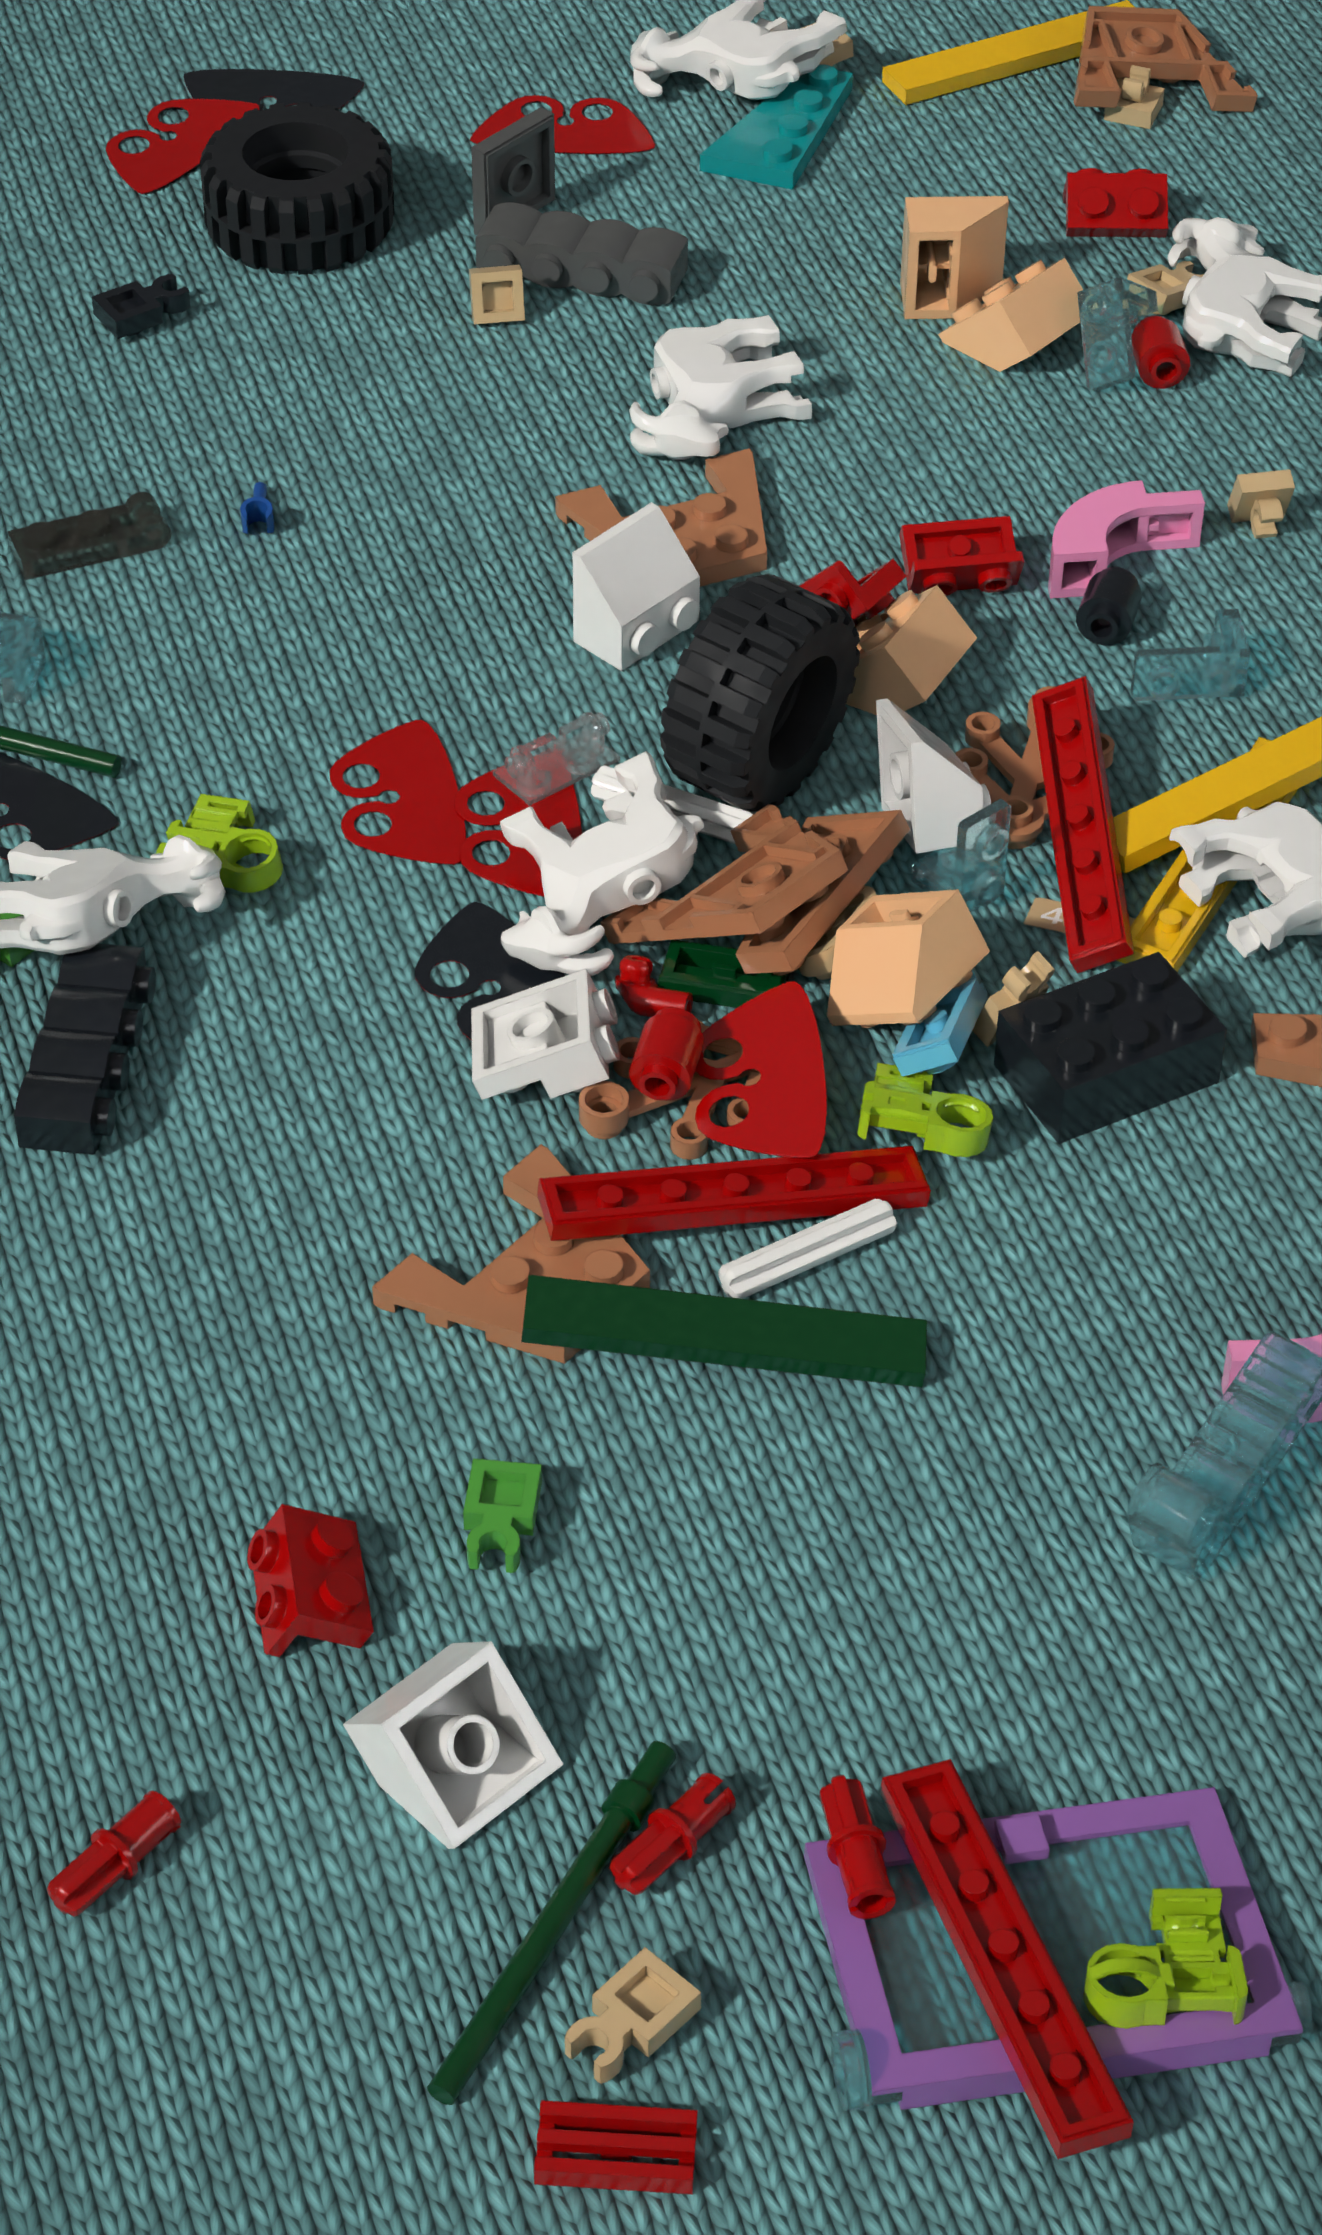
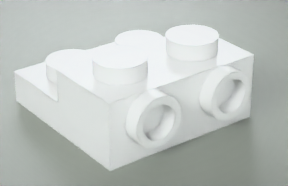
(547, 1035)

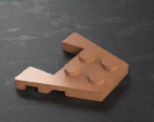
(1154, 40)
(717, 530)
(746, 896)
(497, 1294)

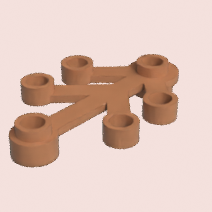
(1025, 774)
(608, 1106)

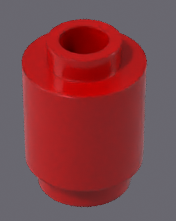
(1159, 352)
(667, 1054)

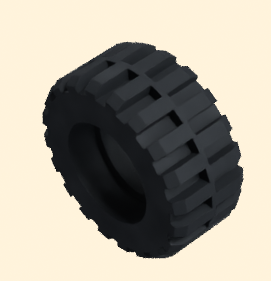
(297, 188)
(759, 692)

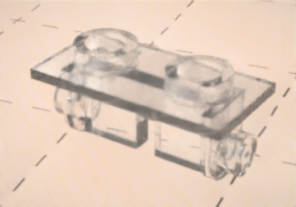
(553, 763)

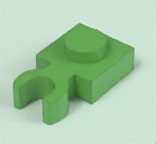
(500, 1507)

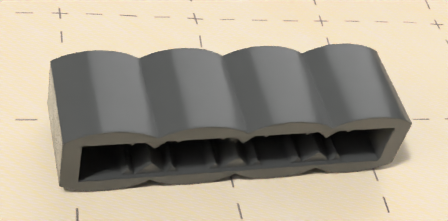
(593, 256)

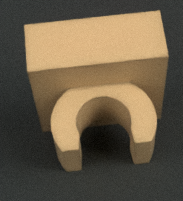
(1138, 100)
(496, 294)
(1262, 500)

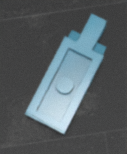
(943, 1035)

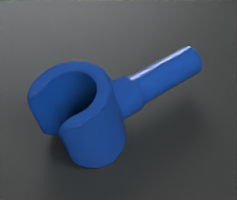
(257, 509)

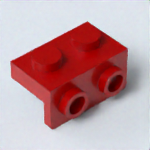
(1116, 204)
(961, 555)
(861, 596)
(309, 1580)

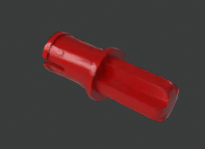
(671, 1835)
(857, 1848)
(114, 1854)

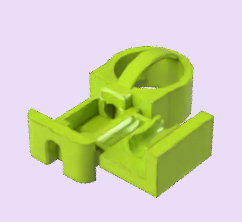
(214, 826)
(909, 1107)
(1191, 1970)

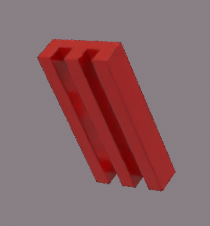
(616, 2134)

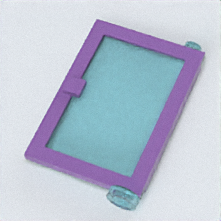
(1086, 1885)

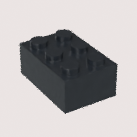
(1109, 1047)

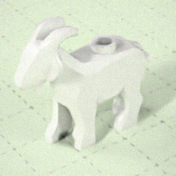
(735, 53)
(1241, 292)
(712, 389)
(1276, 850)
(599, 871)
(95, 891)

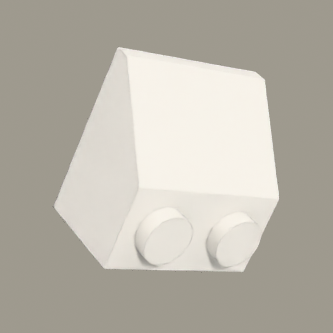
(633, 589)
(924, 780)
(454, 1741)

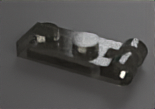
(90, 537)

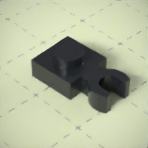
(135, 308)

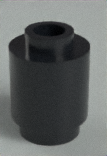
(1109, 606)

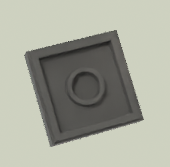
(515, 166)

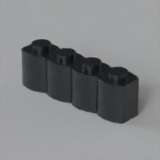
(84, 1049)

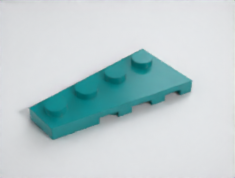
(781, 132)

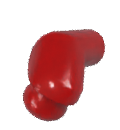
(642, 991)

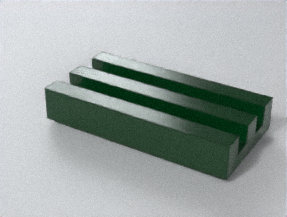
(713, 974)

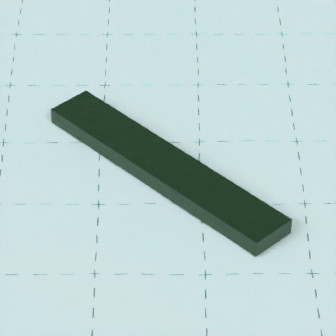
(725, 1331)

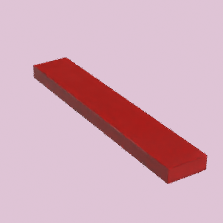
(1082, 825)
(729, 1192)
(1006, 1960)

